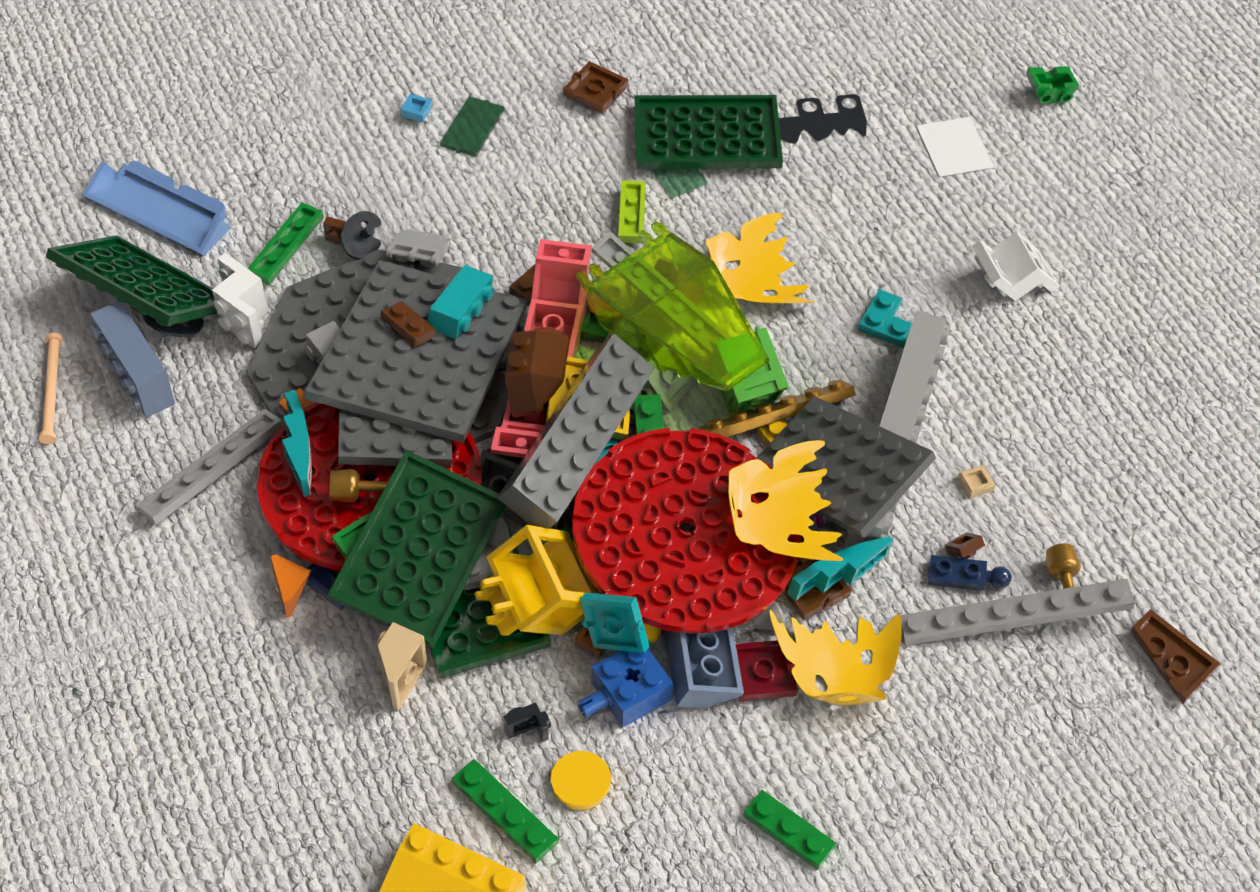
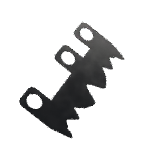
(820, 124)

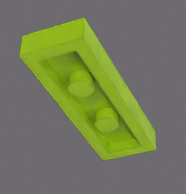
(631, 211)

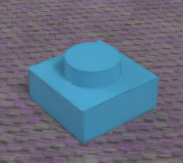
(416, 108)

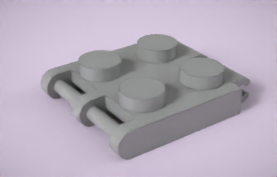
(415, 245)

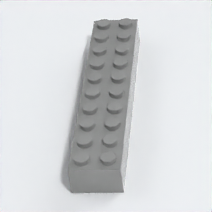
(909, 394)

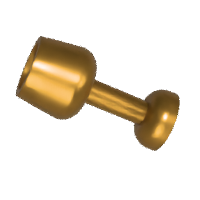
(346, 486)
(1063, 563)

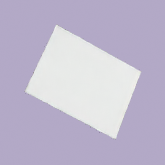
(955, 146)

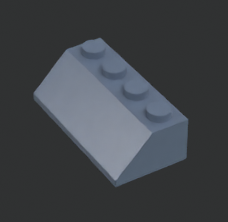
(704, 668)

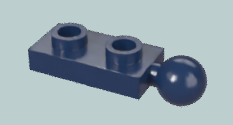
(966, 573)

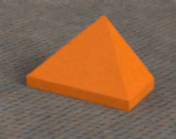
(290, 581)

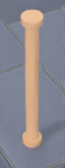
(47, 435)

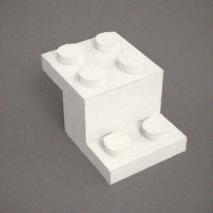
(1014, 266)
(239, 301)

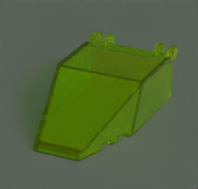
(676, 311)

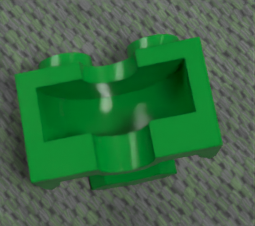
(1053, 85)

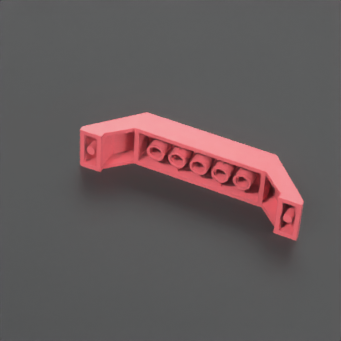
(558, 303)

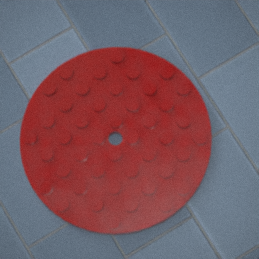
(310, 522)
(632, 539)

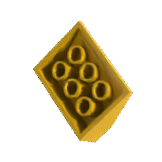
(439, 865)

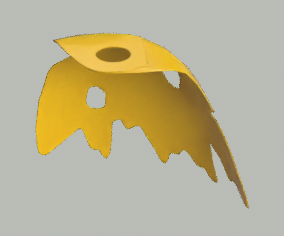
(758, 262)
(788, 504)
(840, 663)

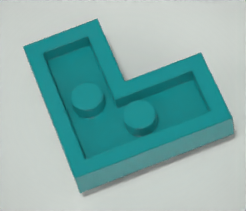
(881, 320)

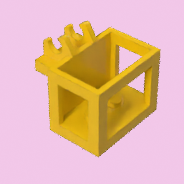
(536, 590)

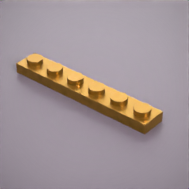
(786, 407)

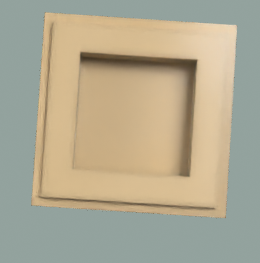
(976, 481)

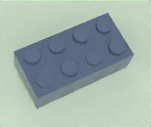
(132, 359)

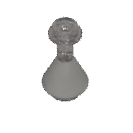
(763, 620)

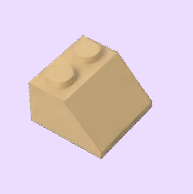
(402, 661)

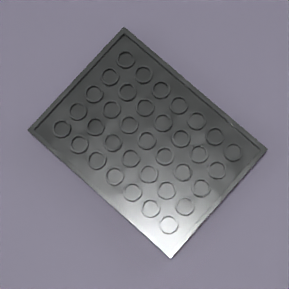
(422, 386)

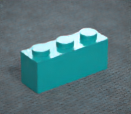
(461, 302)

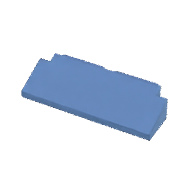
(154, 203)

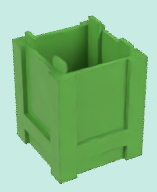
(760, 387)

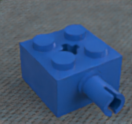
(629, 686)

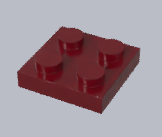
(765, 671)

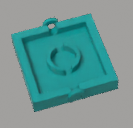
(614, 622)

